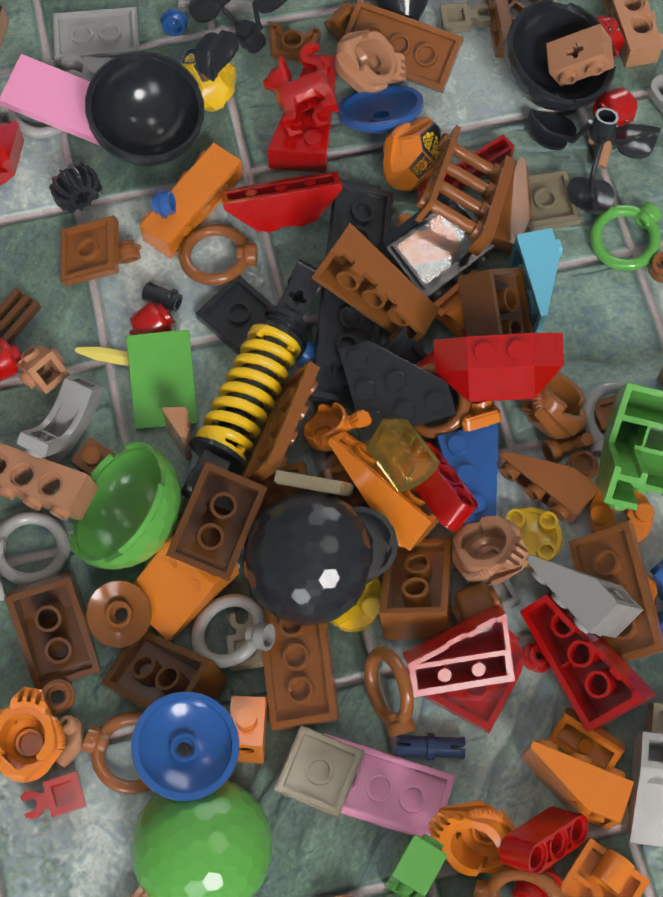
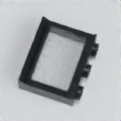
(431, 250)

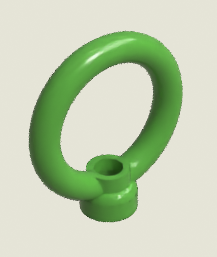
(645, 217)

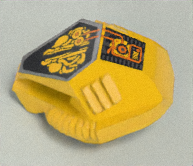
(214, 93)

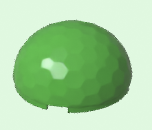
(131, 510)
(202, 845)

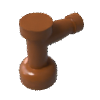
(554, 450)

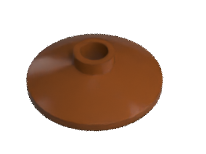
(104, 619)

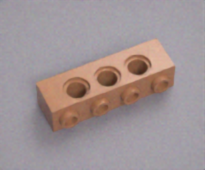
(639, 28)
(74, 491)

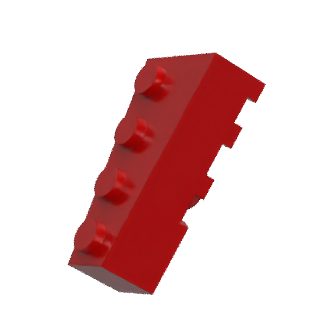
(308, 149)
(586, 665)

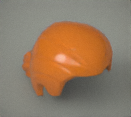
(330, 422)

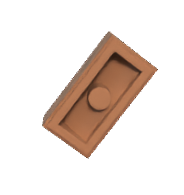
(179, 428)

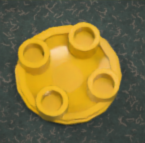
(538, 531)

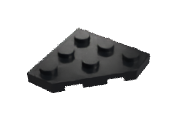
(393, 388)

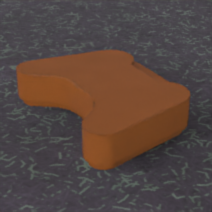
(290, 42)

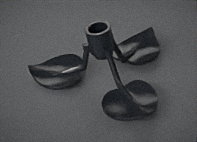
(216, 49)
(632, 141)

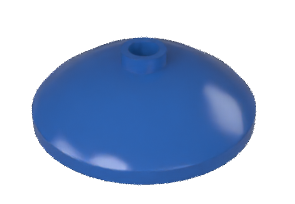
(381, 110)
(191, 721)

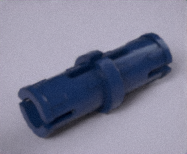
(430, 746)

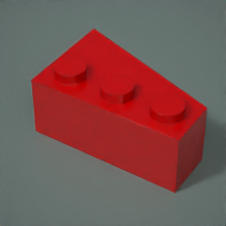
(463, 656)

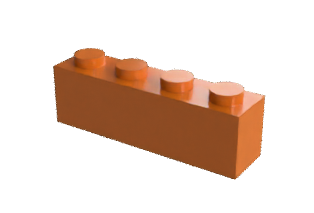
(195, 198)

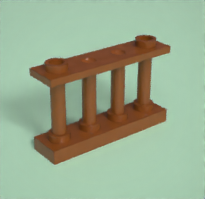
(493, 192)

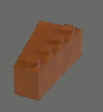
(374, 285)

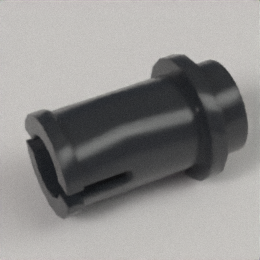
(156, 294)

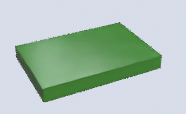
(161, 376)

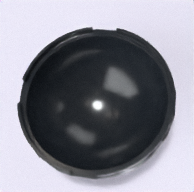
(528, 60)
(144, 108)
(308, 557)

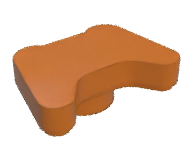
(480, 415)

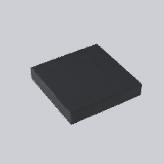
(232, 311)

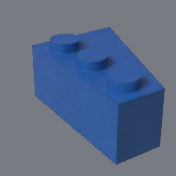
(474, 460)

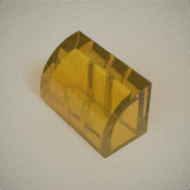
(402, 454)

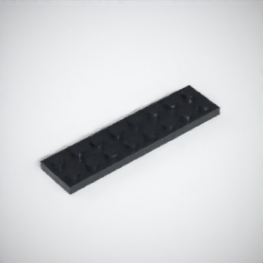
(338, 322)

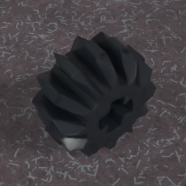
(75, 187)

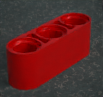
(447, 494)
(543, 840)

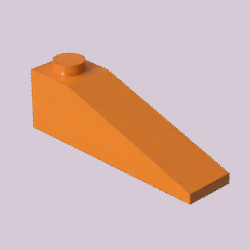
(403, 509)

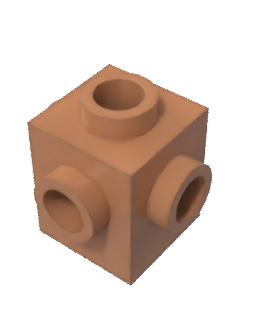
(42, 368)

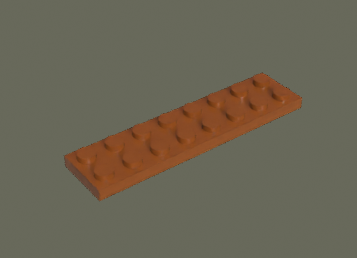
(300, 661)

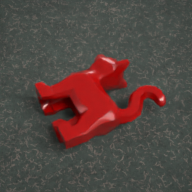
(303, 93)

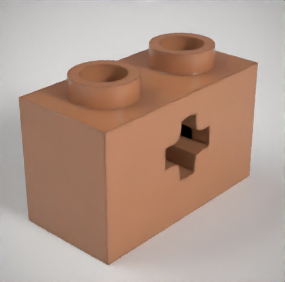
(580, 55)

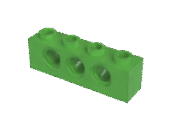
(417, 867)

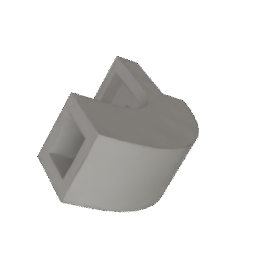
(65, 422)

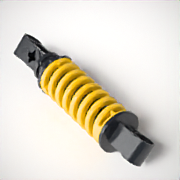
(255, 377)

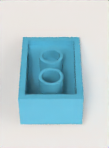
(539, 256)

